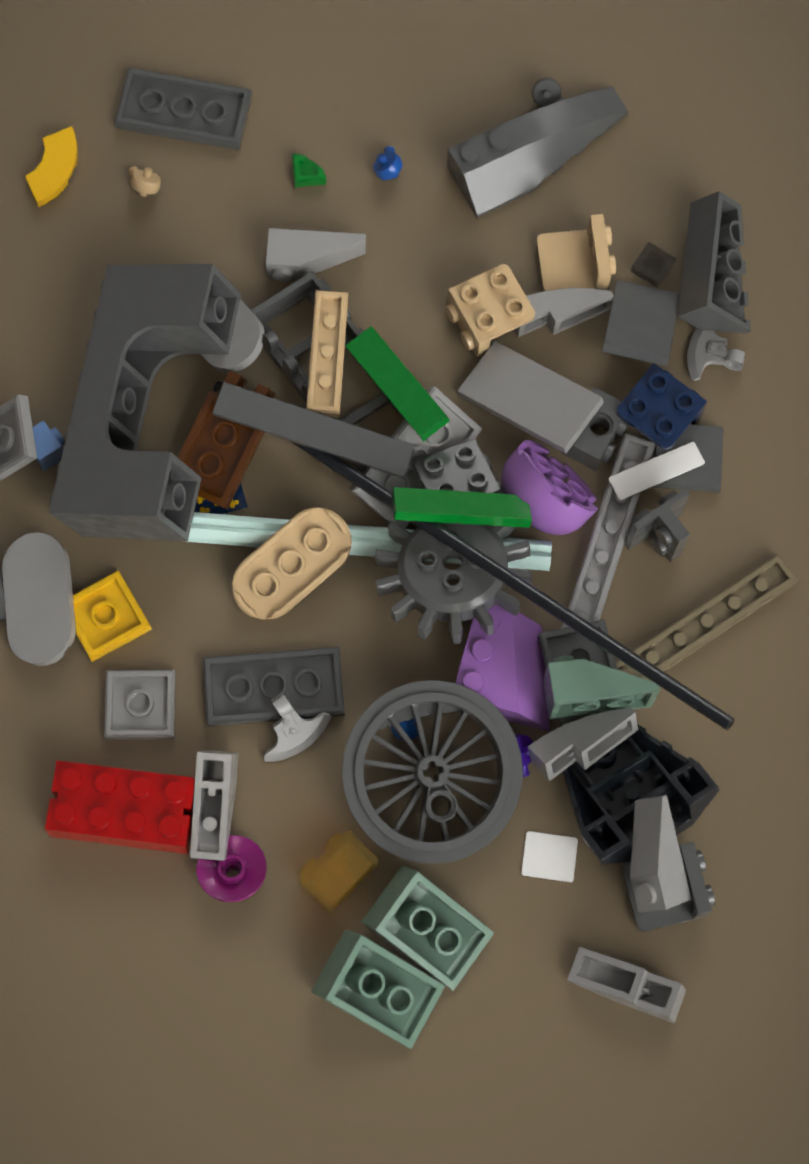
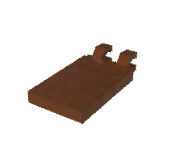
(221, 448)

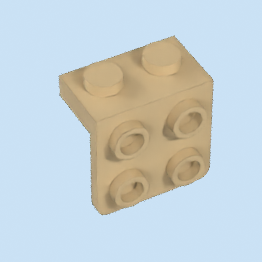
(577, 257)
(488, 307)

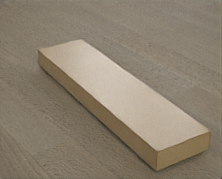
(327, 353)

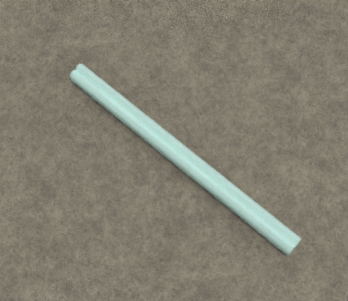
(365, 539)

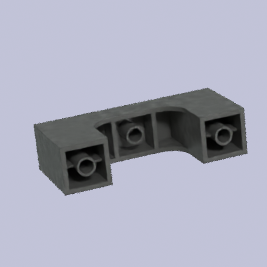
(139, 325)

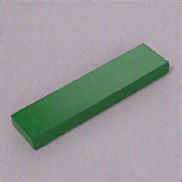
(397, 383)
(460, 507)

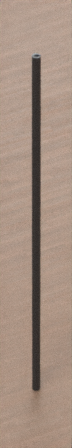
(531, 593)

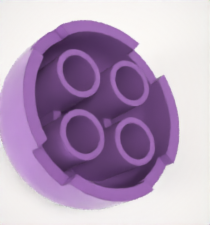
(539, 481)

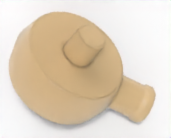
(144, 181)

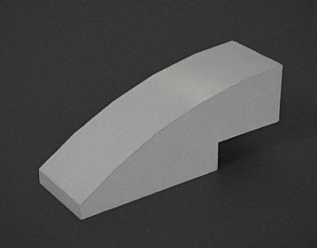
(565, 308)
(582, 741)
(627, 984)

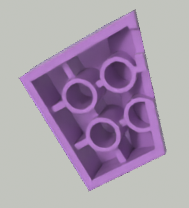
(507, 668)

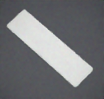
(656, 470)

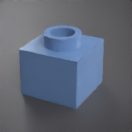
(48, 445)

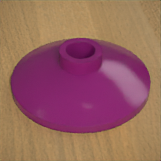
(243, 856)

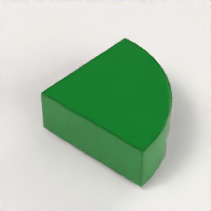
(307, 172)

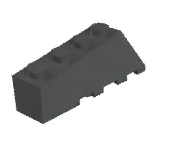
(714, 267)

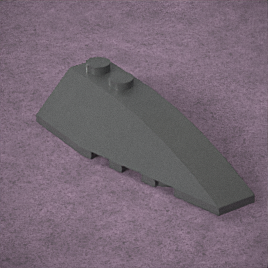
(529, 148)

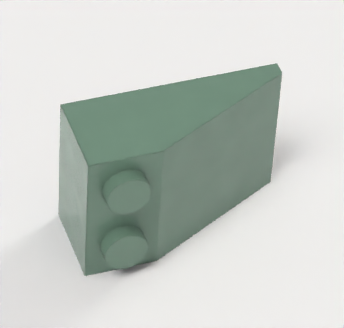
(590, 688)
(427, 926)
(378, 988)

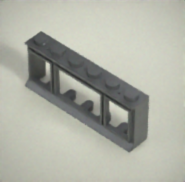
(286, 359)

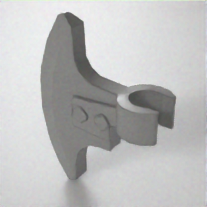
(708, 349)
(293, 731)

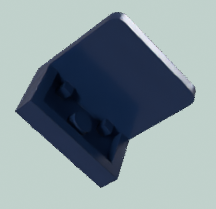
(661, 407)

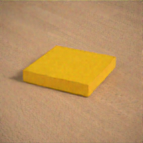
(107, 616)

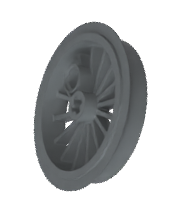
(413, 702)

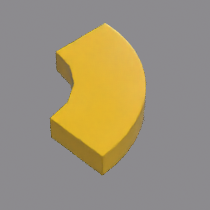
(56, 166)

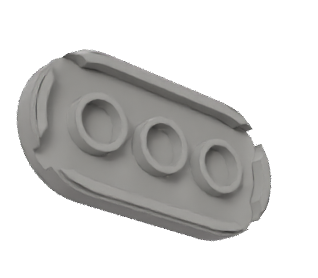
(244, 345)
(38, 599)

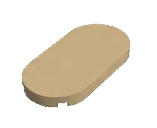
(291, 563)

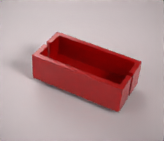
(121, 807)

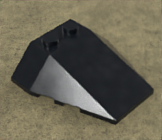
(633, 771)

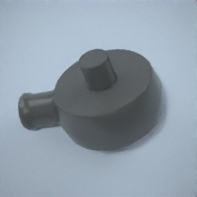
(546, 92)

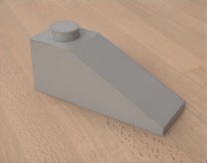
(299, 252)
(213, 803)
(656, 859)

